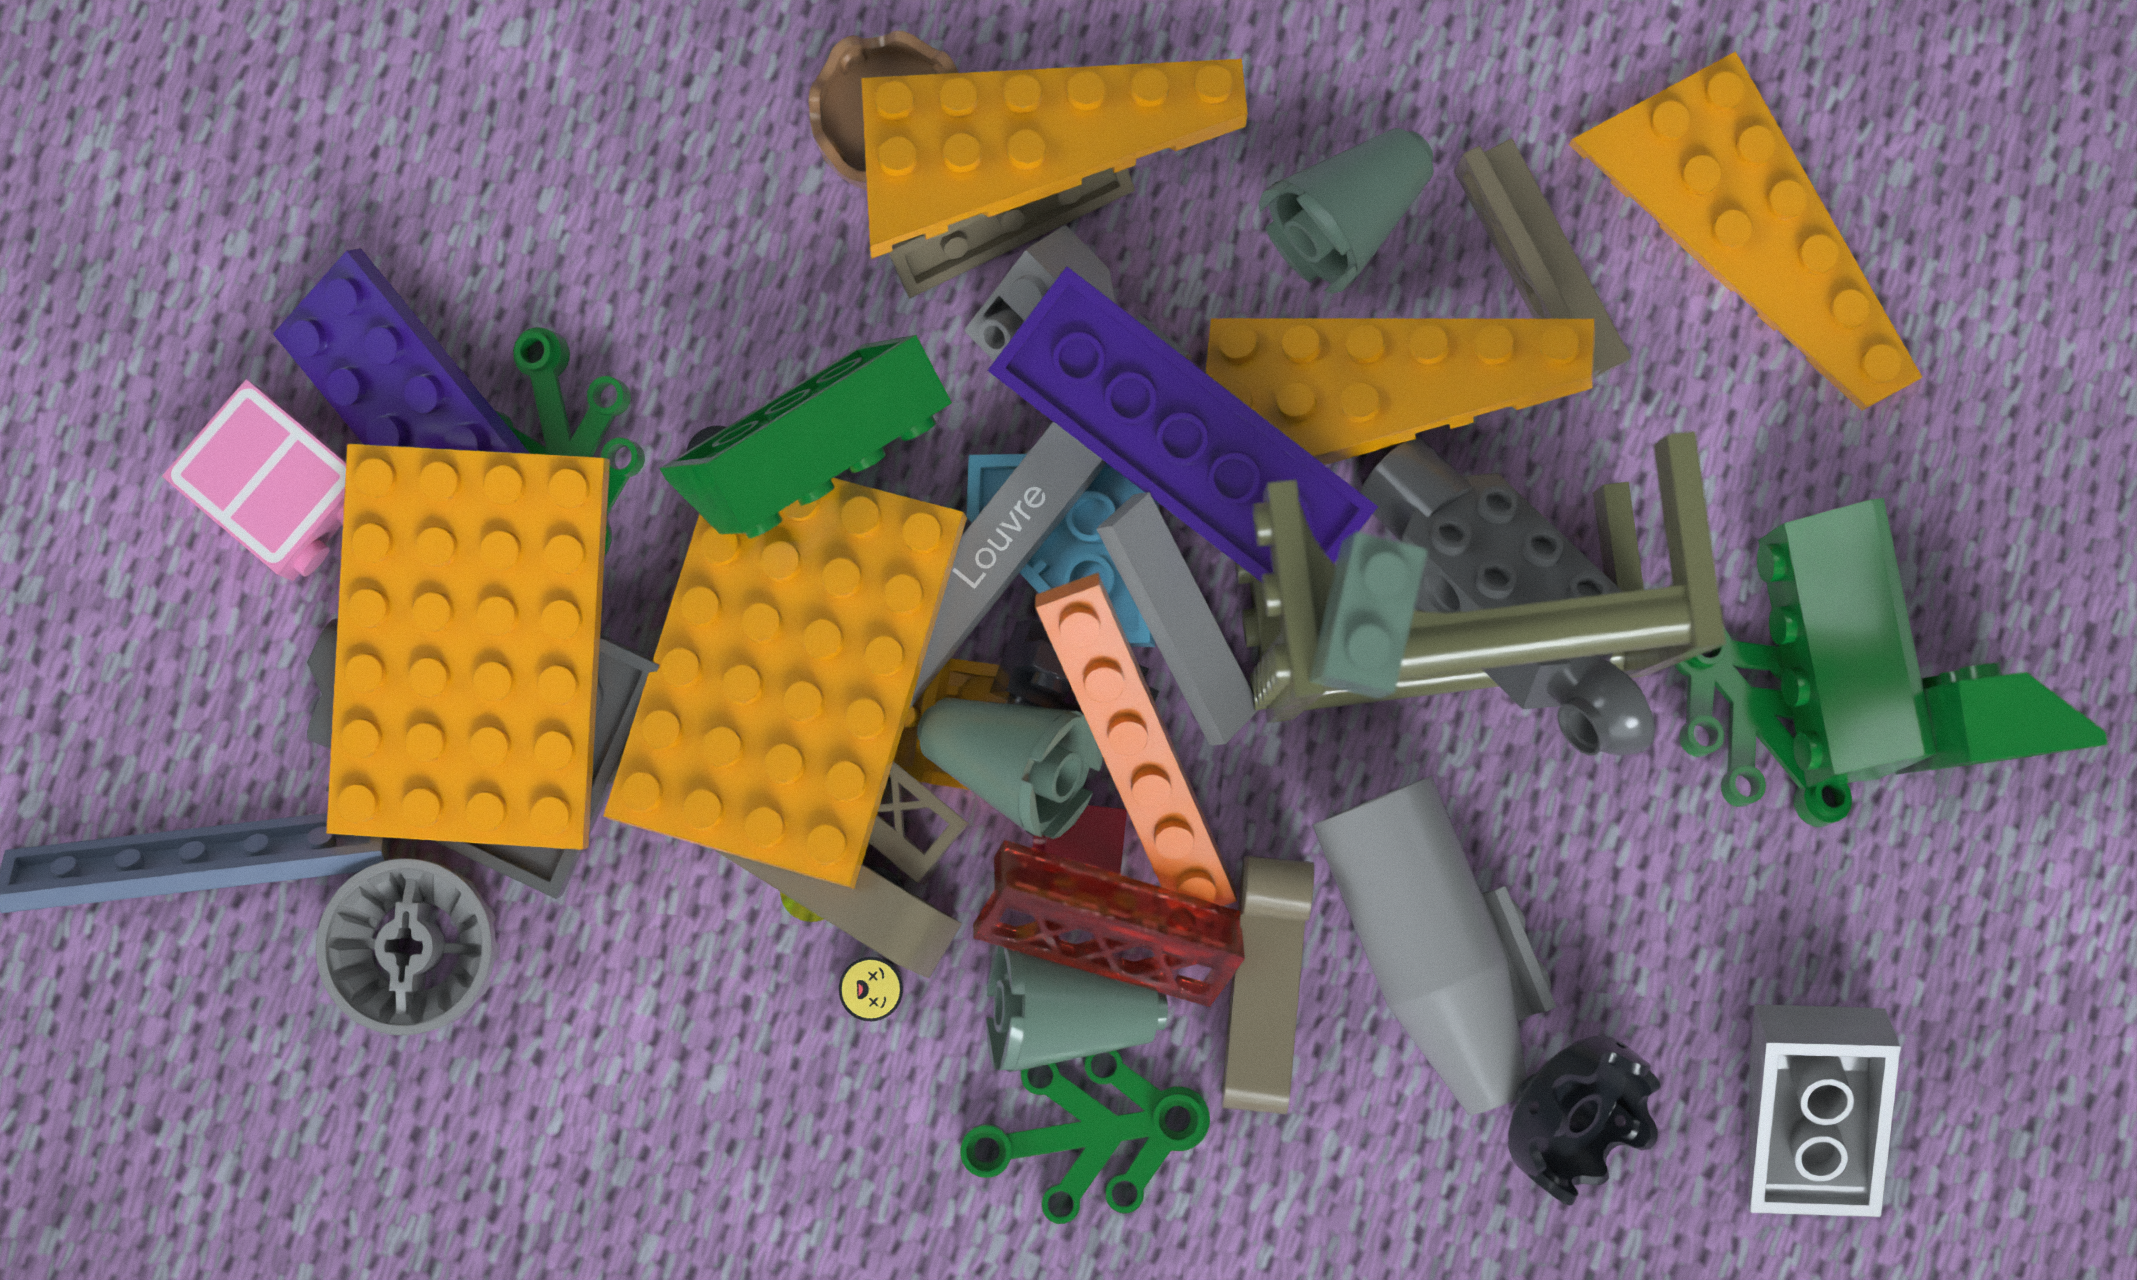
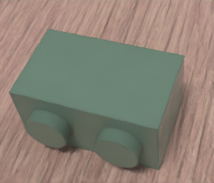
(1368, 615)

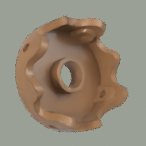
(837, 93)

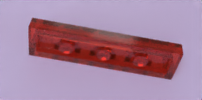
(1121, 916)

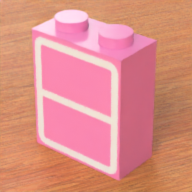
(265, 481)

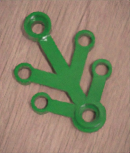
(554, 419)
(1751, 714)
(1098, 1133)

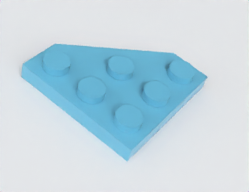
(1074, 545)

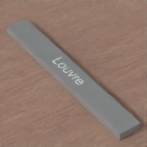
(1011, 533)

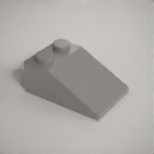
(1820, 1109)

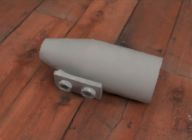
(1439, 947)

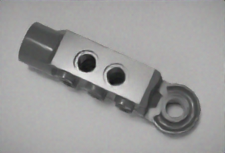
(1500, 552)

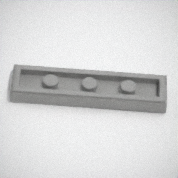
(1178, 617)

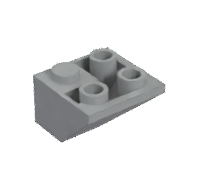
(1029, 282)

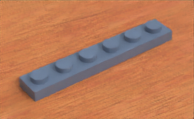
(181, 862)

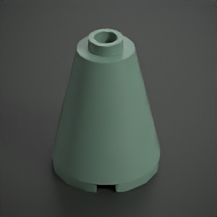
(1346, 206)
(1015, 758)
(1063, 1013)

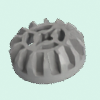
(347, 945)

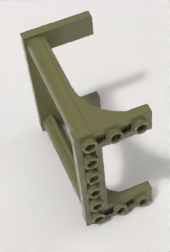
(1449, 650)

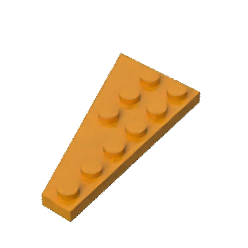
(1011, 137)
(1741, 205)
(1380, 380)

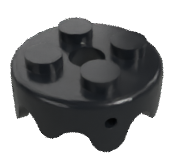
(1577, 1112)

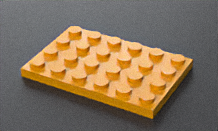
(468, 646)
(788, 681)

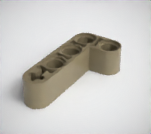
(874, 913)
(1266, 986)

